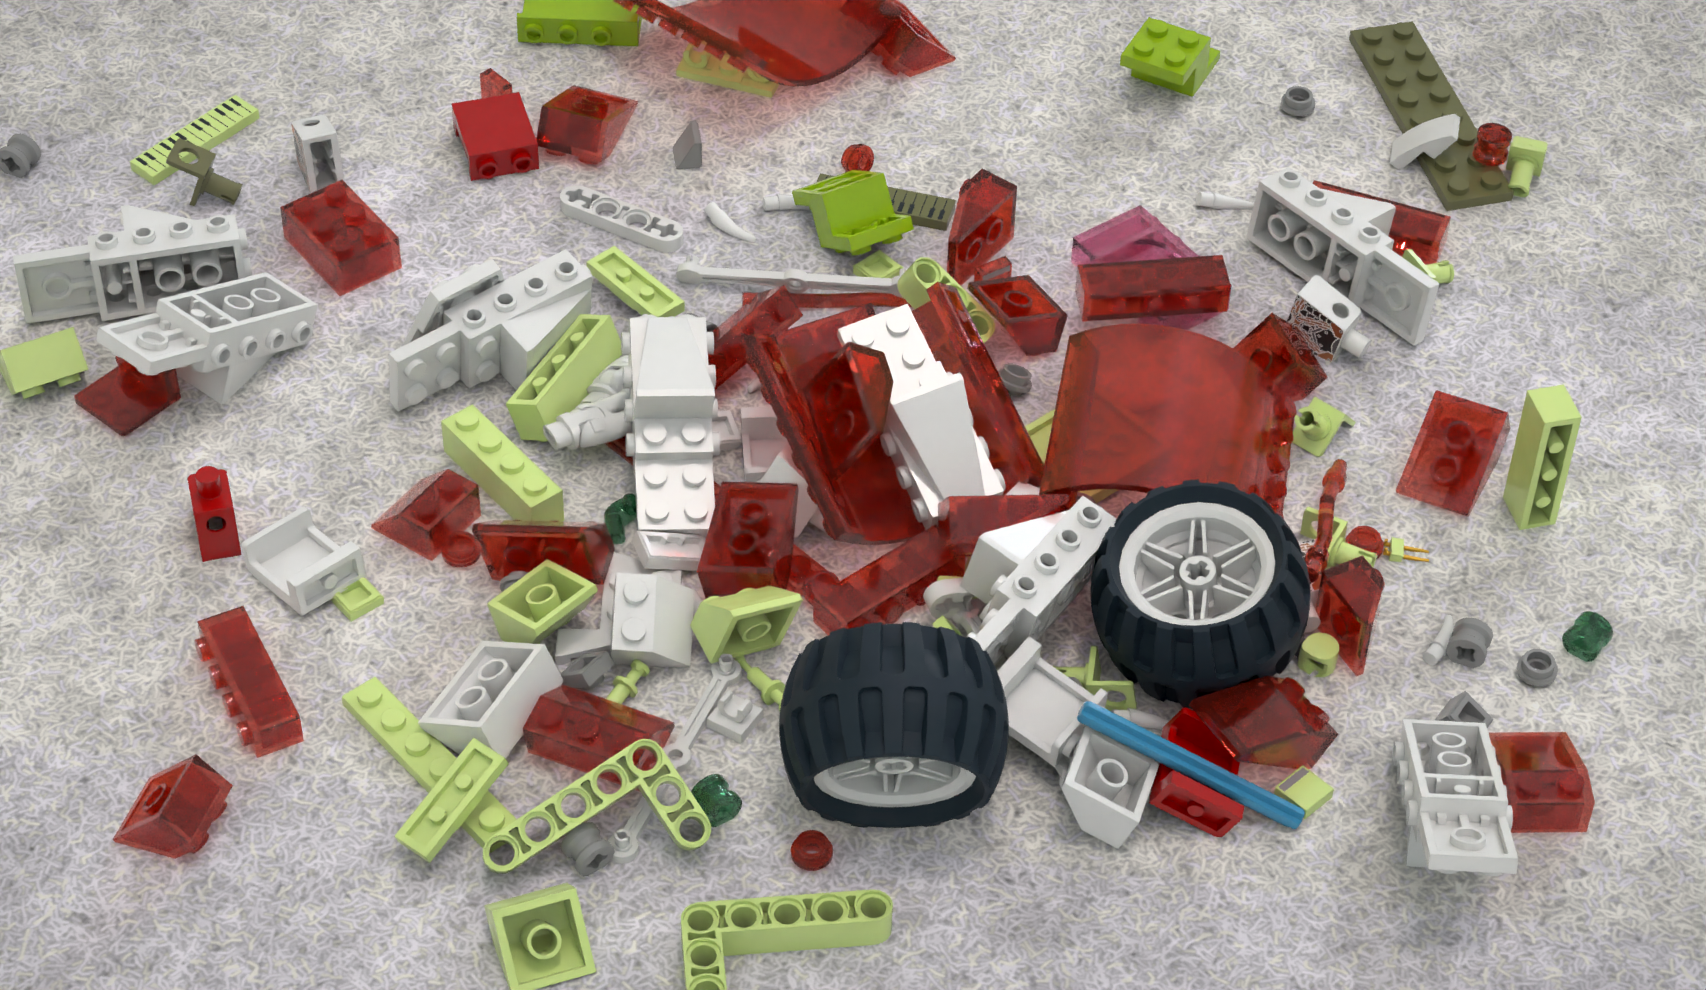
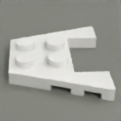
(450, 293)
(575, 642)

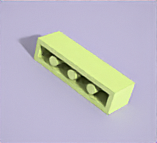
(564, 374)
(1541, 456)
(501, 467)

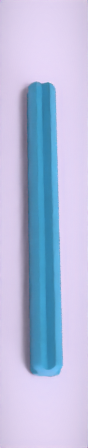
(1190, 765)

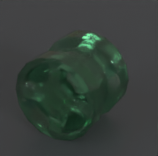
(1587, 636)
(716, 799)

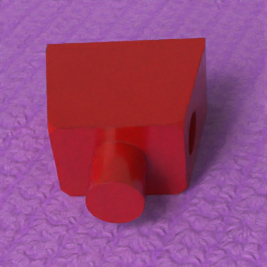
(210, 499)

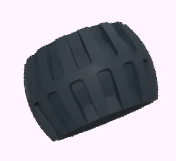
(1199, 591)
(893, 726)

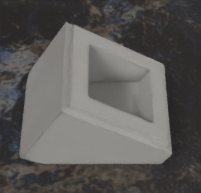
(688, 148)
(1464, 709)

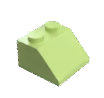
(42, 361)
(540, 603)
(744, 621)
(540, 937)

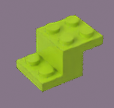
(1170, 56)
(853, 211)

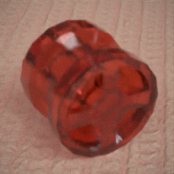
(1492, 144)

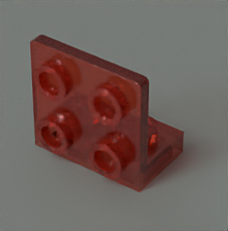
(129, 398)

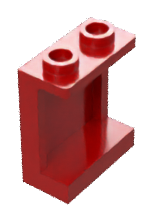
(496, 136)
(1187, 797)

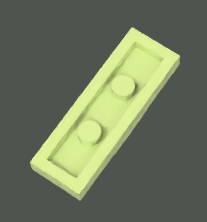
(707, 69)
(634, 284)
(451, 800)

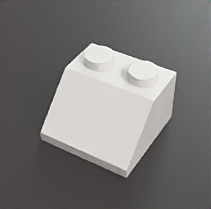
(651, 621)
(1108, 786)

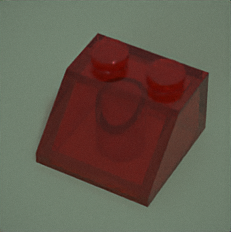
(1022, 312)
(1284, 356)
(431, 513)
(1350, 608)
(175, 809)

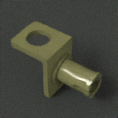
(207, 179)

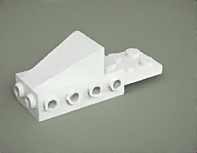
(1344, 244)
(132, 268)
(215, 333)
(509, 333)
(926, 419)
(671, 421)
(1033, 573)
(1454, 799)

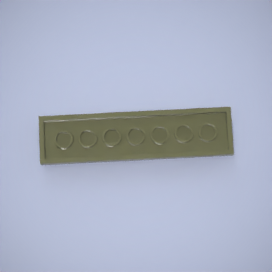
(1419, 92)

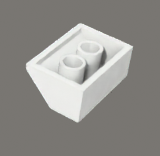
(492, 696)

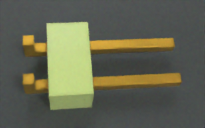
(1397, 548)

